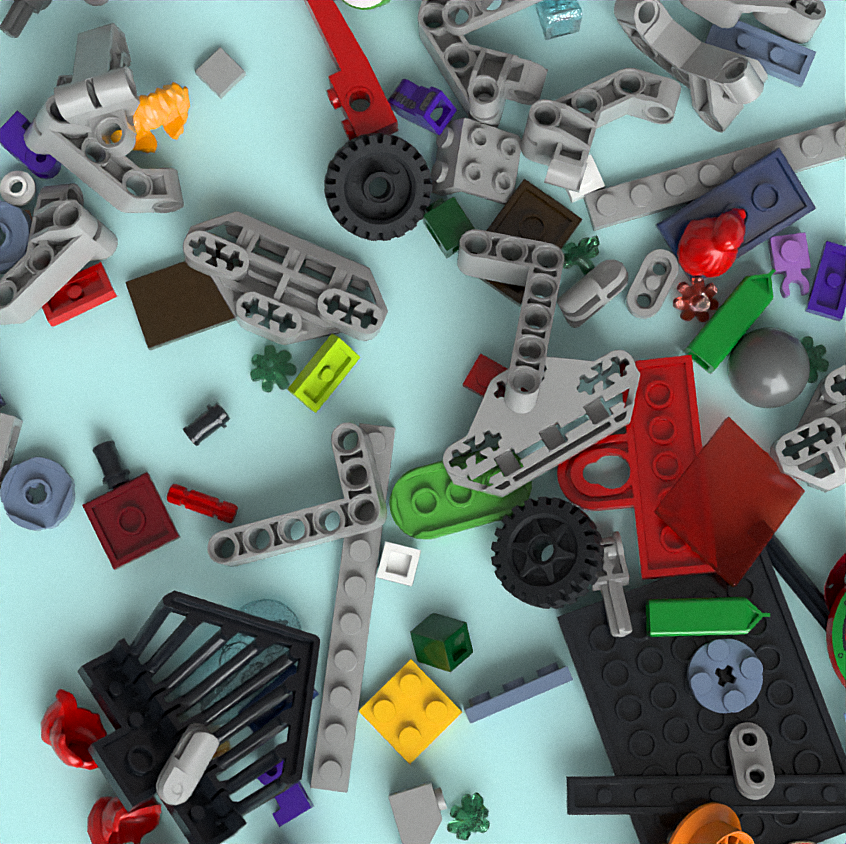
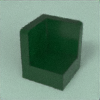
(441, 642)

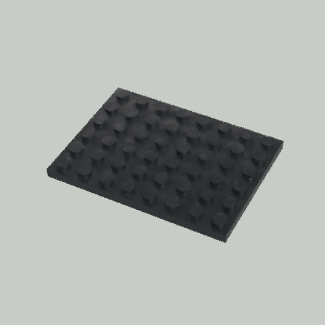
(657, 726)

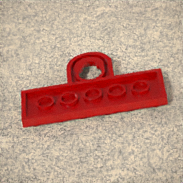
(658, 449)

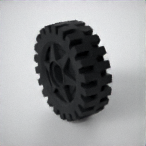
(406, 190)
(573, 558)

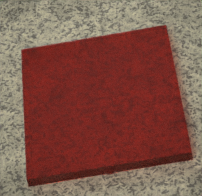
(729, 502)

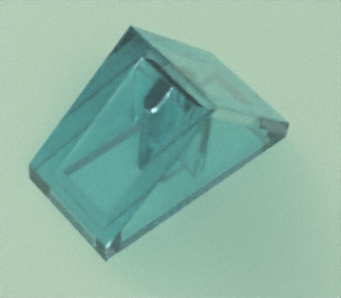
(559, 17)

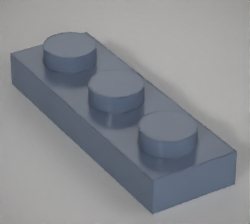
(776, 55)
(517, 691)

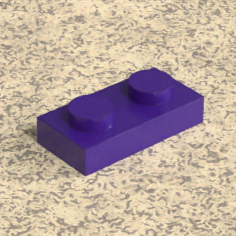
(829, 284)

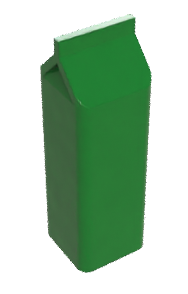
(731, 321)
(701, 616)

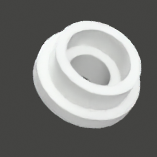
(22, 197)

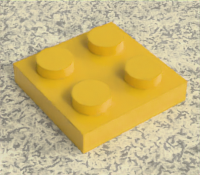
(410, 711)

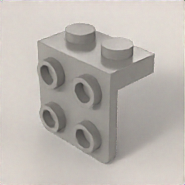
(476, 161)

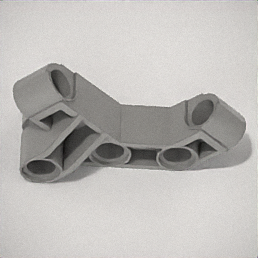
(489, 74)
(716, 77)
(102, 89)
(563, 135)
(110, 175)
(59, 246)

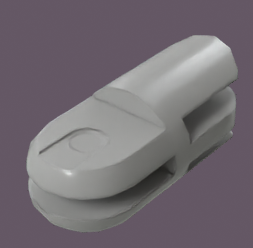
(593, 292)
(186, 764)

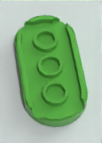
(431, 506)

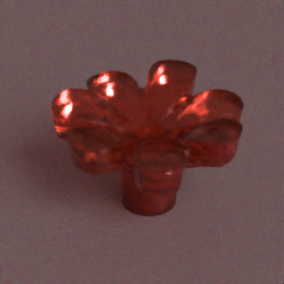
(696, 299)

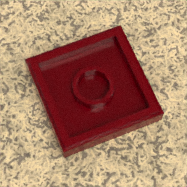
(131, 521)

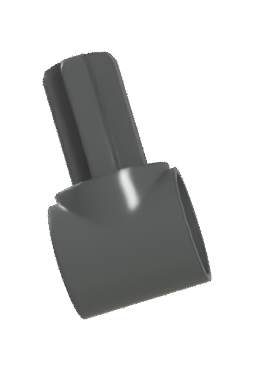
(19, 15)

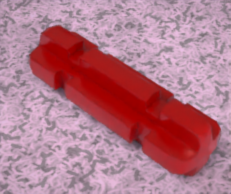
(202, 503)

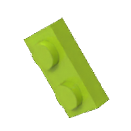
(323, 373)

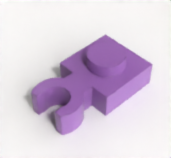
(789, 257)

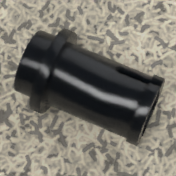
(207, 423)
(111, 464)

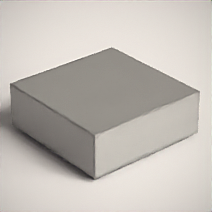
(220, 73)

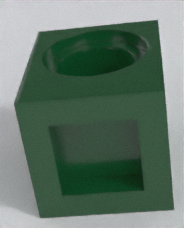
(446, 224)

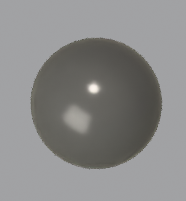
(768, 367)

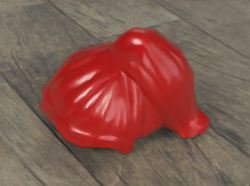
(712, 243)
(71, 730)
(112, 823)

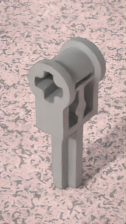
(611, 582)

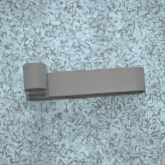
(528, 272)
(314, 517)

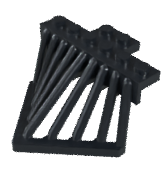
(150, 726)

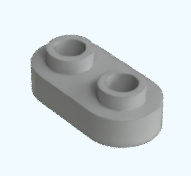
(652, 285)
(751, 759)

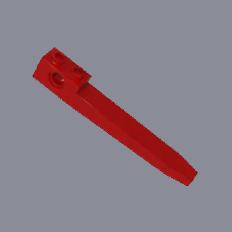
(354, 75)

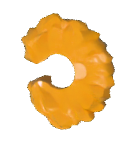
(164, 107)

